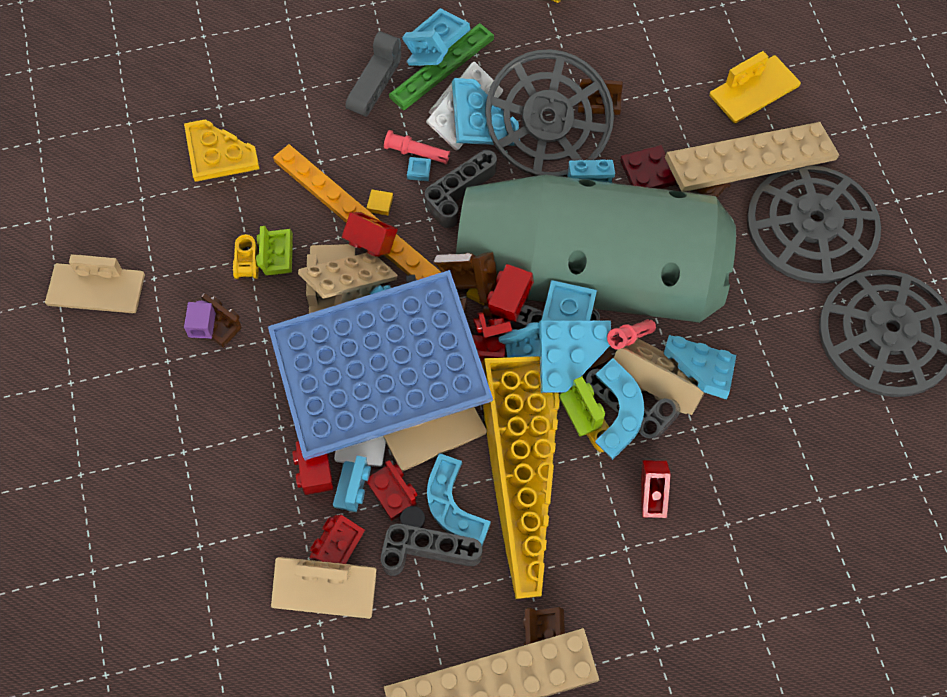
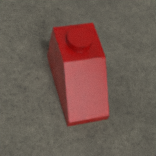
(655, 488)

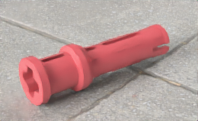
(407, 145)
(628, 334)

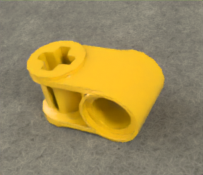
(245, 261)

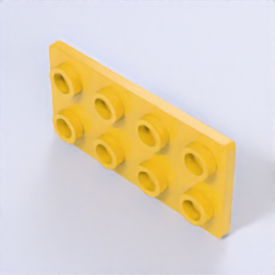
(753, 86)

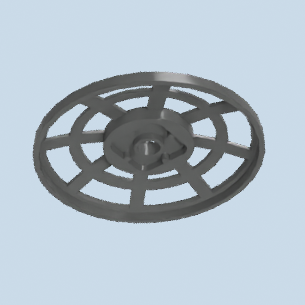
(550, 101)
(810, 230)
(880, 337)

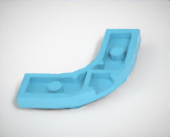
(630, 412)
(444, 508)

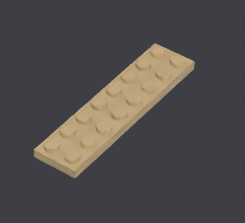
(751, 156)
(521, 672)

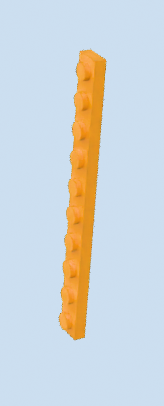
(342, 204)

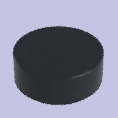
(413, 517)

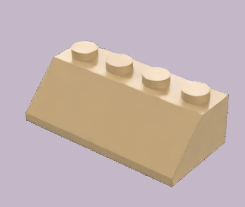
(659, 375)

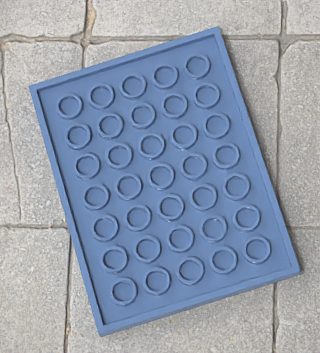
(378, 364)

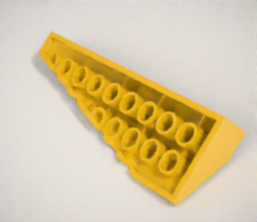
(521, 452)

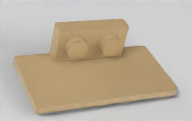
(322, 254)
(347, 277)
(95, 285)
(433, 437)
(323, 587)

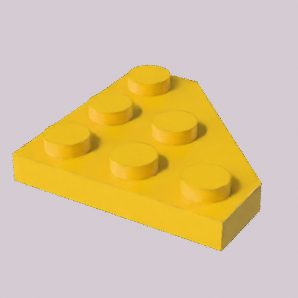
(217, 152)

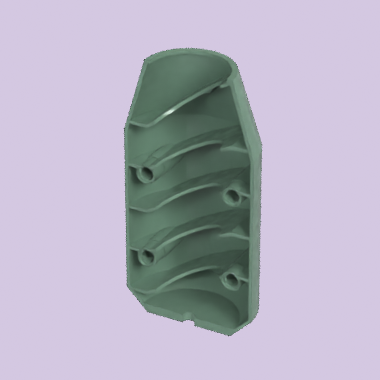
(630, 243)

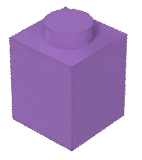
(199, 319)

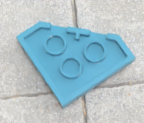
(470, 114)
(569, 351)
(705, 364)

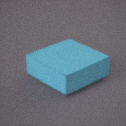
(419, 169)

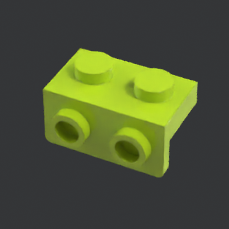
(274, 251)
(582, 407)

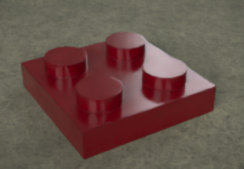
(648, 168)

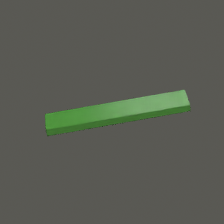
(431, 75)

